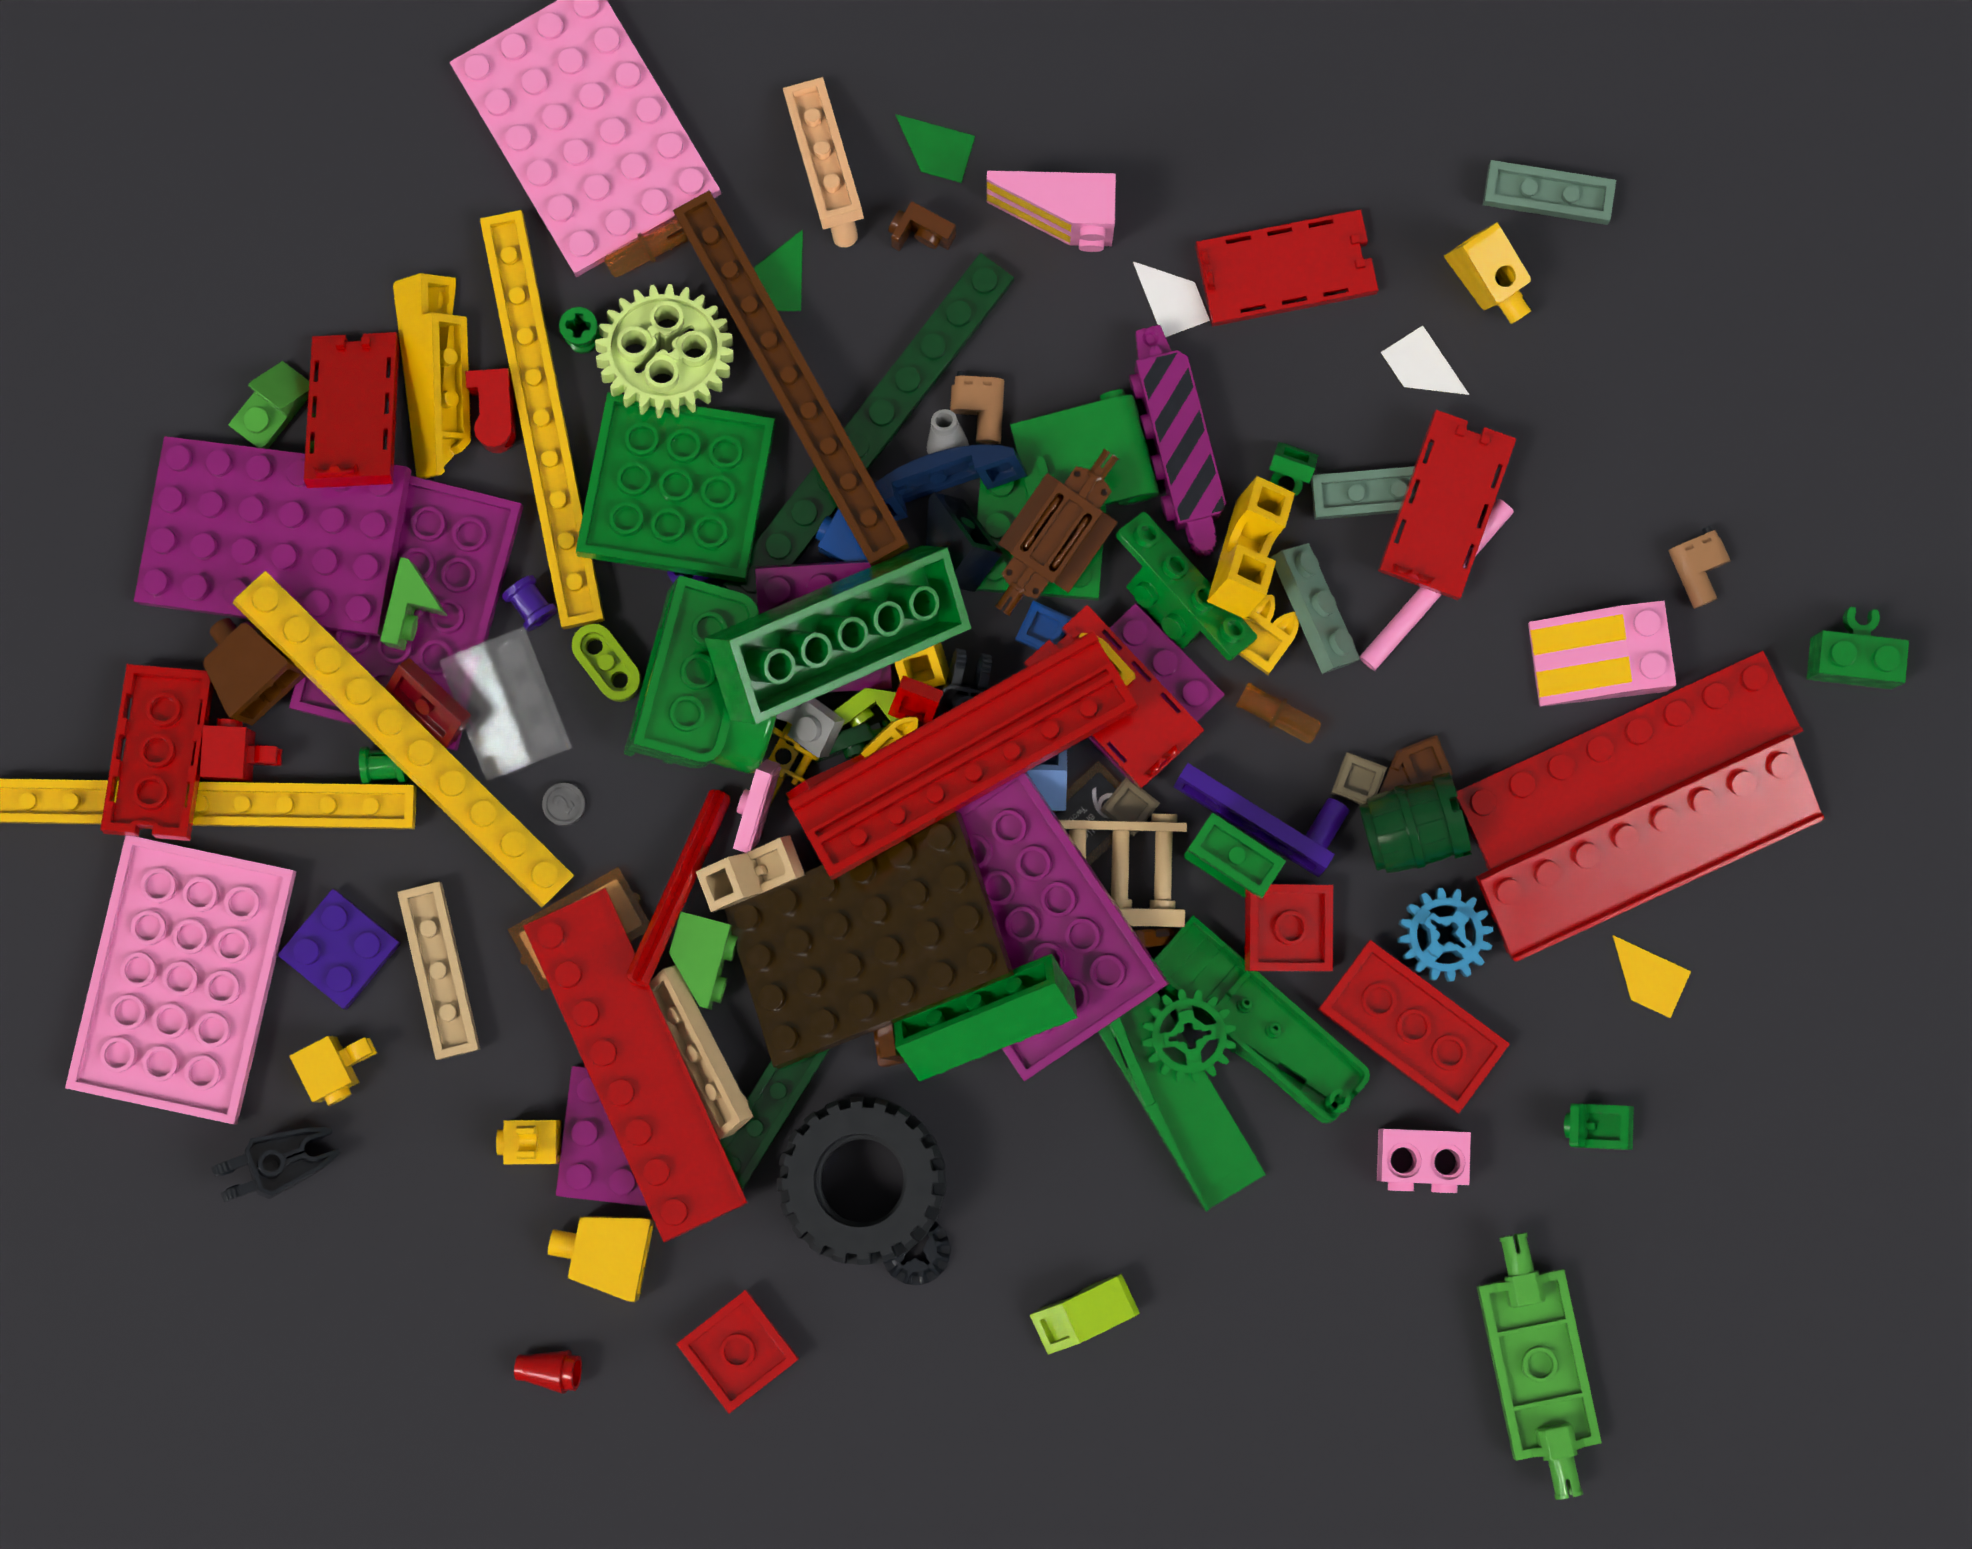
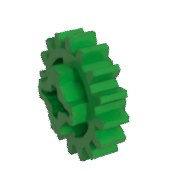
(1192, 1055)

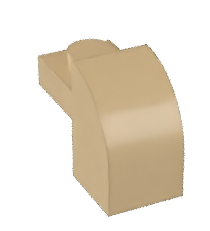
(750, 873)

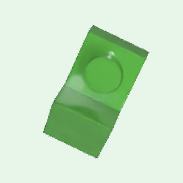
(275, 402)
(408, 594)

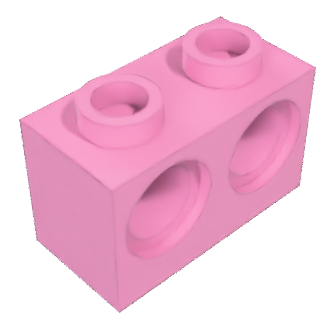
(1423, 1148)

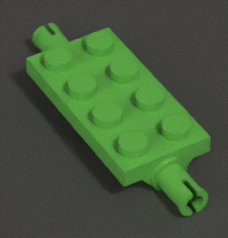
(1539, 1365)

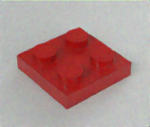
(1289, 928)
(737, 1351)

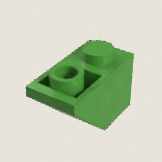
(700, 954)

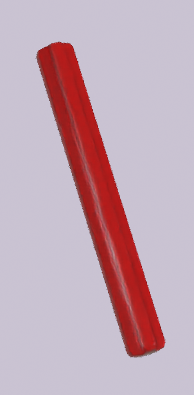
(678, 888)

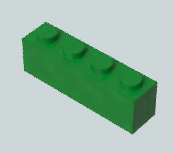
(987, 1019)

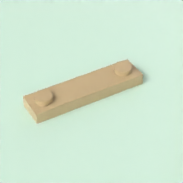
(438, 970)
(702, 1056)

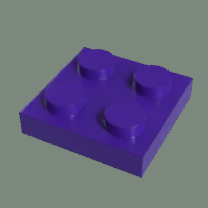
(339, 949)

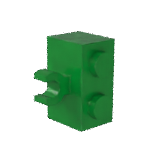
(1857, 655)

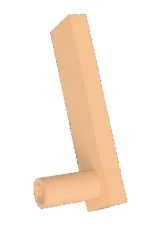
(824, 159)

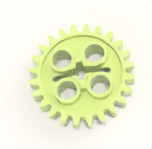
(640, 326)

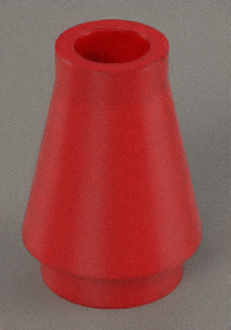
(550, 1370)

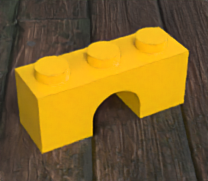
(1244, 563)

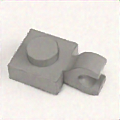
(813, 726)

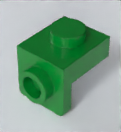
(1599, 1126)

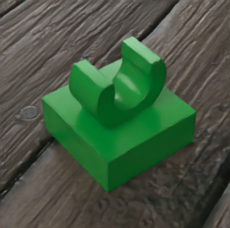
(1293, 463)

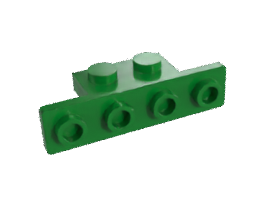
(1178, 592)

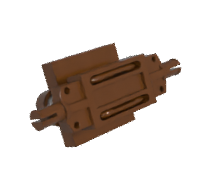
(1057, 532)

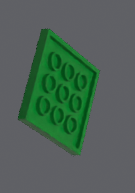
(676, 489)

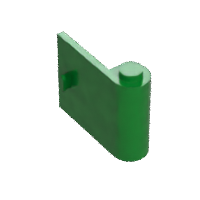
(1078, 437)

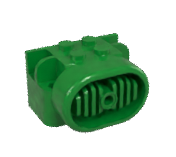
(680, 700)

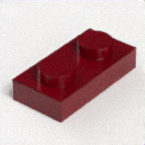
(428, 702)

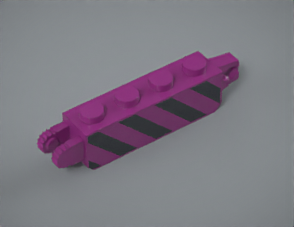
(1179, 438)

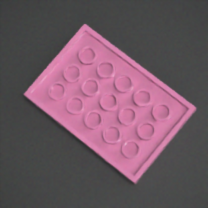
(584, 128)
(181, 979)

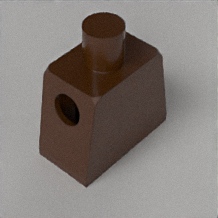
(248, 670)

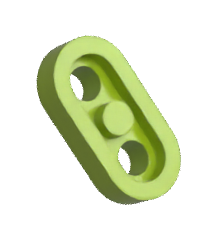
(607, 663)

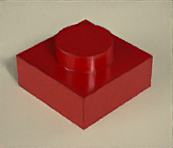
(915, 700)

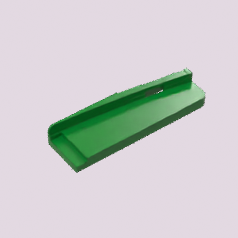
(1267, 1022)
(1184, 1113)

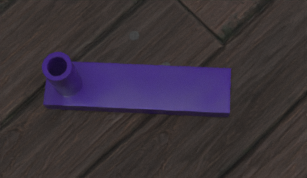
(1304, 850)

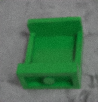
(1233, 858)

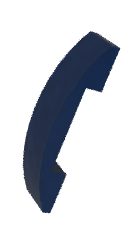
(946, 469)

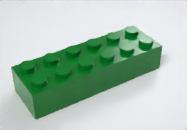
(837, 634)

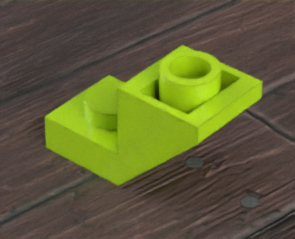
(858, 708)
(1084, 1314)

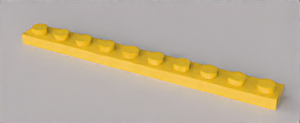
(541, 417)
(402, 738)
(223, 804)

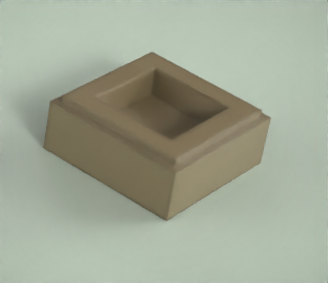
(1358, 779)
(1129, 804)

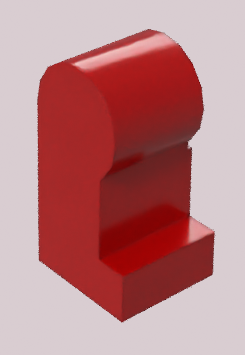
(497, 417)

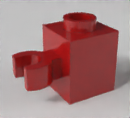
(231, 752)

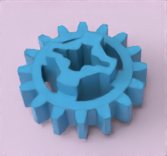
(1456, 920)

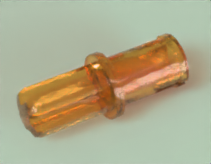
(645, 248)
(1279, 713)

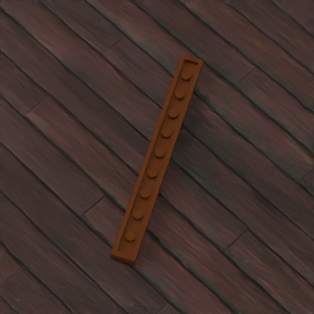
(791, 379)

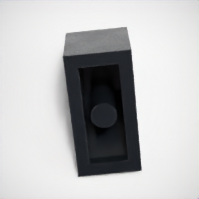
(969, 545)

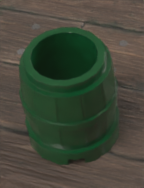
(1415, 825)

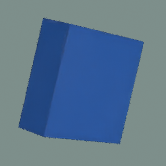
(1041, 625)

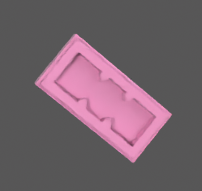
(755, 806)

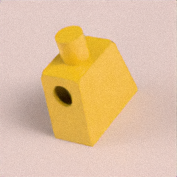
(1483, 258)
(606, 1253)

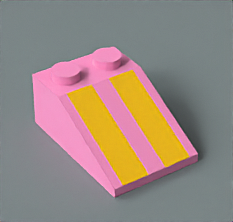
(1062, 204)
(1602, 654)

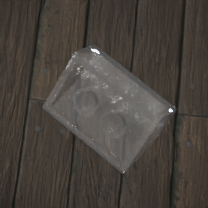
(508, 702)

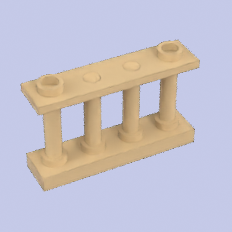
(1162, 908)

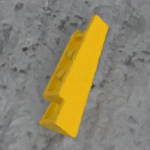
(434, 369)

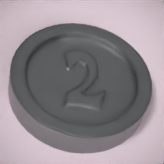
(563, 804)

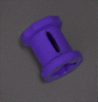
(529, 603)

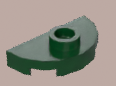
(853, 740)

